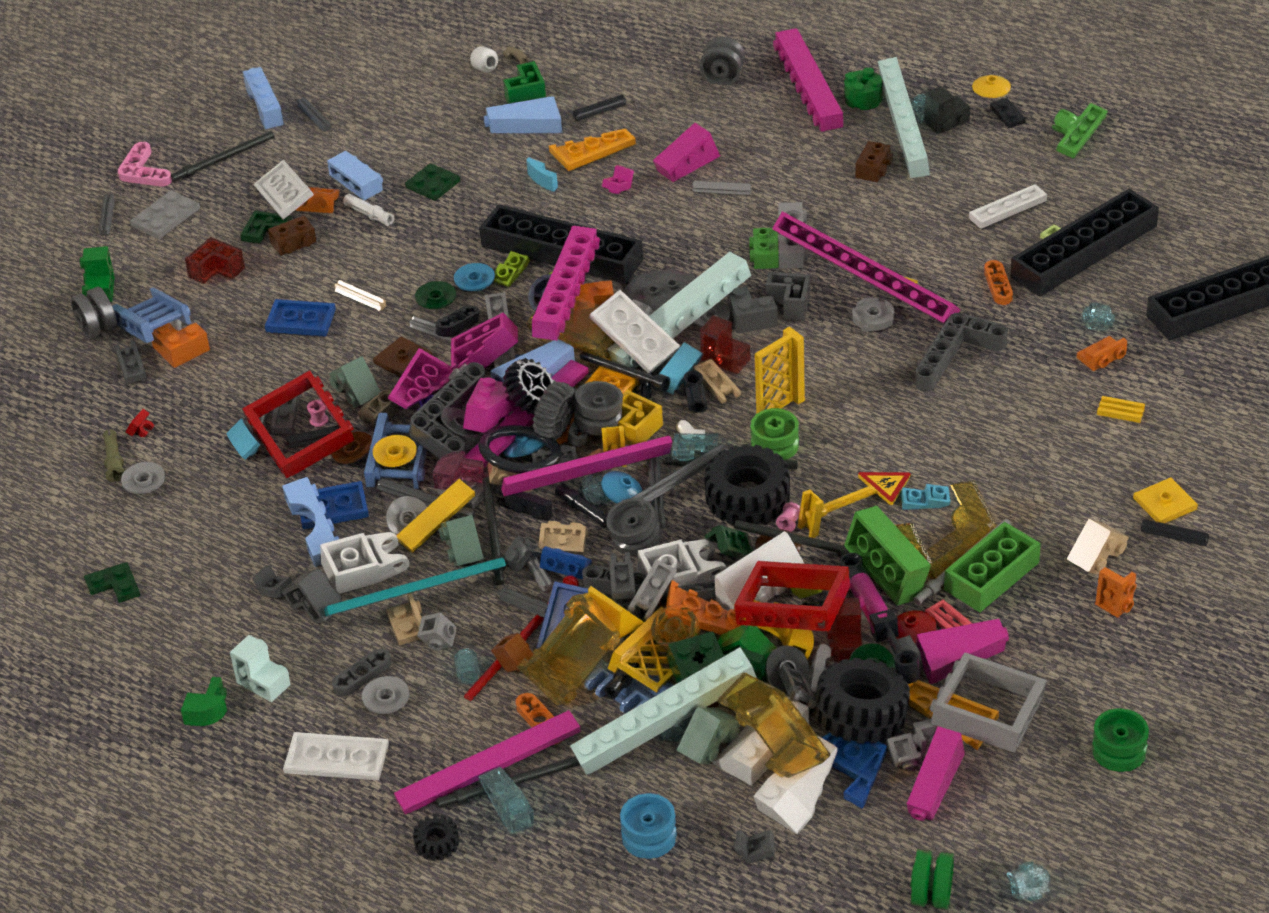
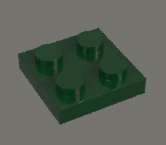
(432, 181)

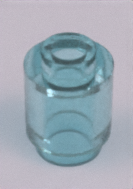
(467, 666)

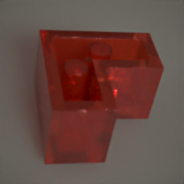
(214, 258)
(719, 345)
(846, 630)

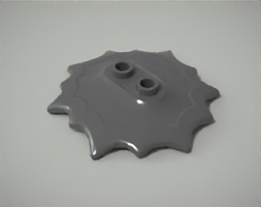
(657, 286)

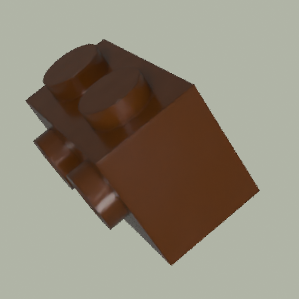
(873, 161)
(292, 235)

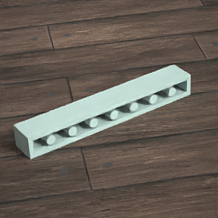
(903, 118)
(693, 301)
(660, 712)

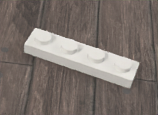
(1007, 206)

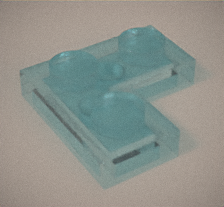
(686, 444)

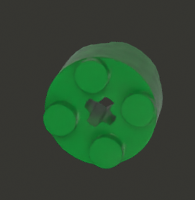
(863, 89)

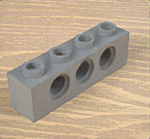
(790, 253)

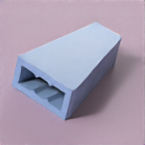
(525, 117)
(551, 355)

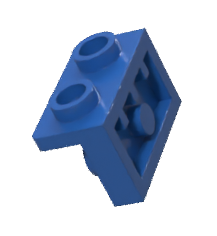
(563, 562)

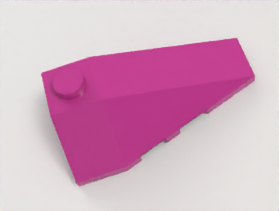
(420, 379)

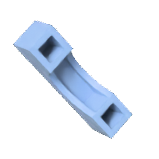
(266, 102)
(303, 501)

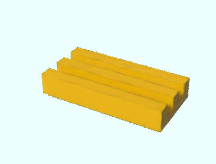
(1121, 409)

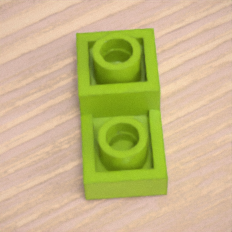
(511, 269)

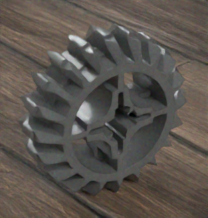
(554, 410)

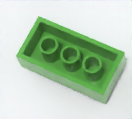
(887, 555)
(992, 566)

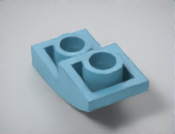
(540, 175)
(243, 439)
(931, 497)

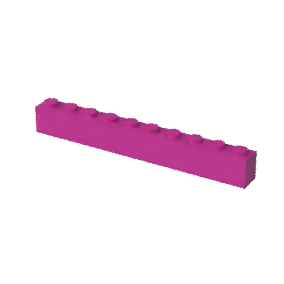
(864, 268)

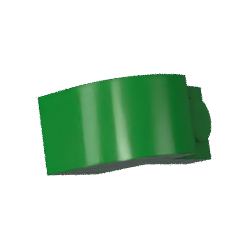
(205, 708)

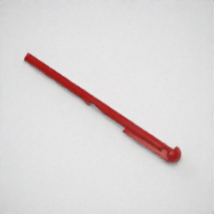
(525, 633)

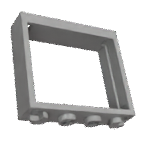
(978, 726)

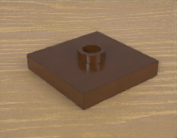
(398, 356)

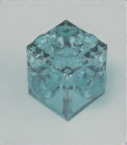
(1029, 881)

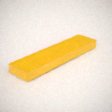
(436, 513)

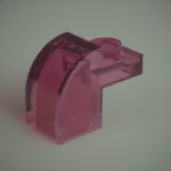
(455, 467)

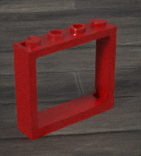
(313, 452)
(792, 576)

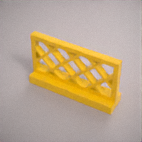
(792, 371)
(631, 650)

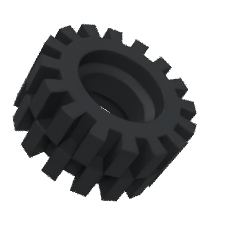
(437, 848)

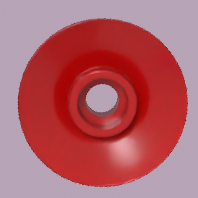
(915, 623)

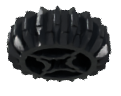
(526, 383)

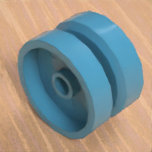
(648, 826)

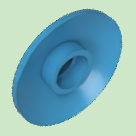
(474, 277)
(522, 446)
(619, 486)

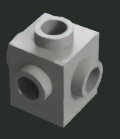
(437, 631)

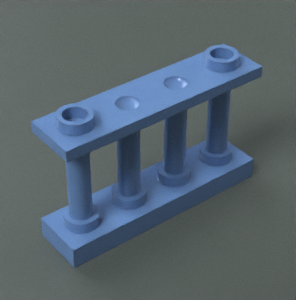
(150, 315)
(373, 470)

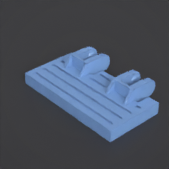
(629, 697)

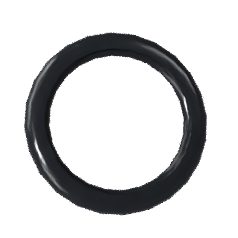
(519, 430)

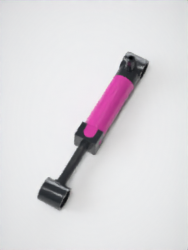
(881, 620)

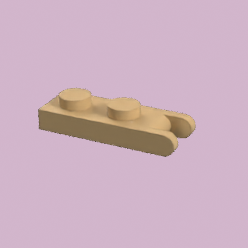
(717, 381)

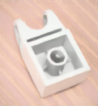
(684, 557)
(361, 560)

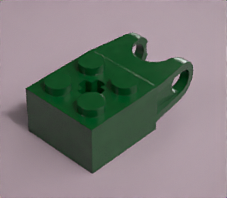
(693, 655)

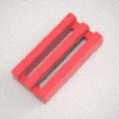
(945, 620)

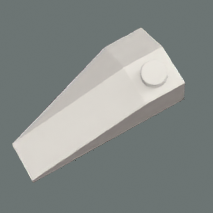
(794, 798)

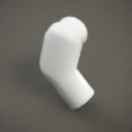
(684, 427)

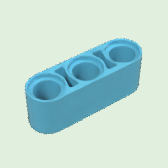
(679, 364)

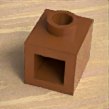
(511, 652)

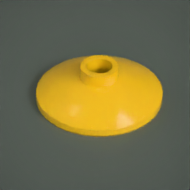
(991, 86)
(394, 451)

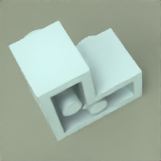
(256, 671)

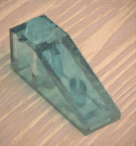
(507, 800)

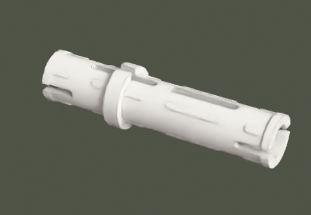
(373, 212)

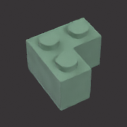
(356, 381)
(462, 539)
(705, 733)

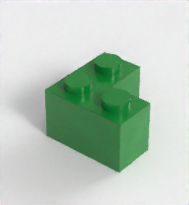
(526, 86)
(98, 270)
(748, 638)

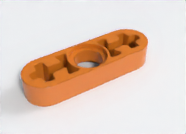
(1000, 276)
(537, 707)

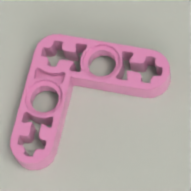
(133, 171)

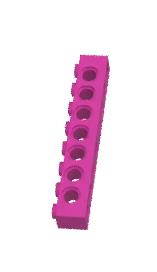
(565, 283)

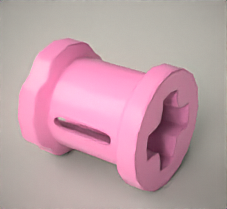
(317, 411)
(789, 516)

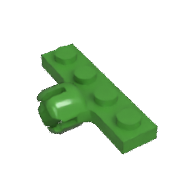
(1077, 128)

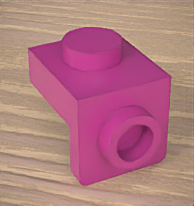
(620, 181)

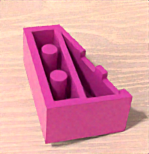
(687, 153)
(484, 342)
(487, 405)

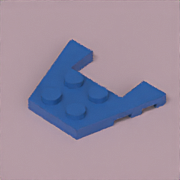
(860, 763)

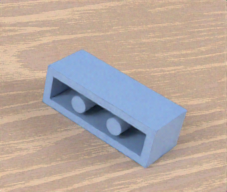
(355, 175)

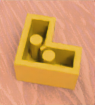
(639, 418)

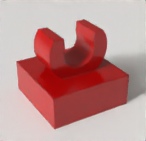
(139, 423)

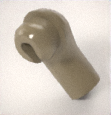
(519, 54)

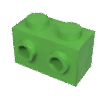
(765, 248)

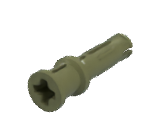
(113, 461)

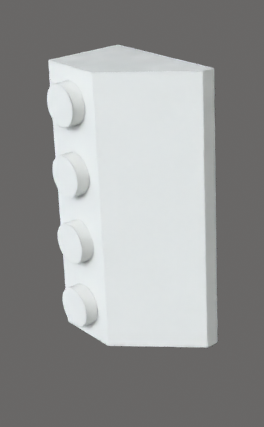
(732, 579)
(749, 753)

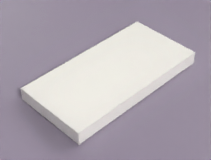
(283, 189)
(634, 331)
(336, 756)

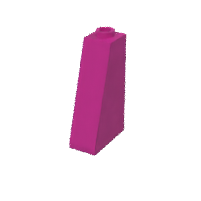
(945, 646)
(935, 774)

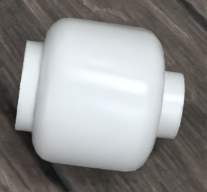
(484, 59)

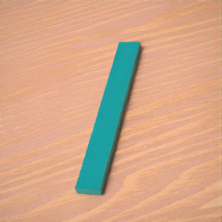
(414, 586)

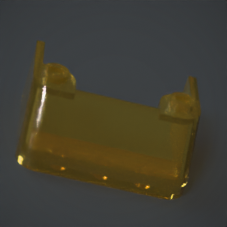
(971, 524)
(778, 724)

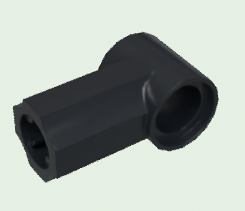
(695, 391)

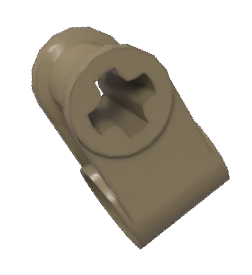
(378, 405)

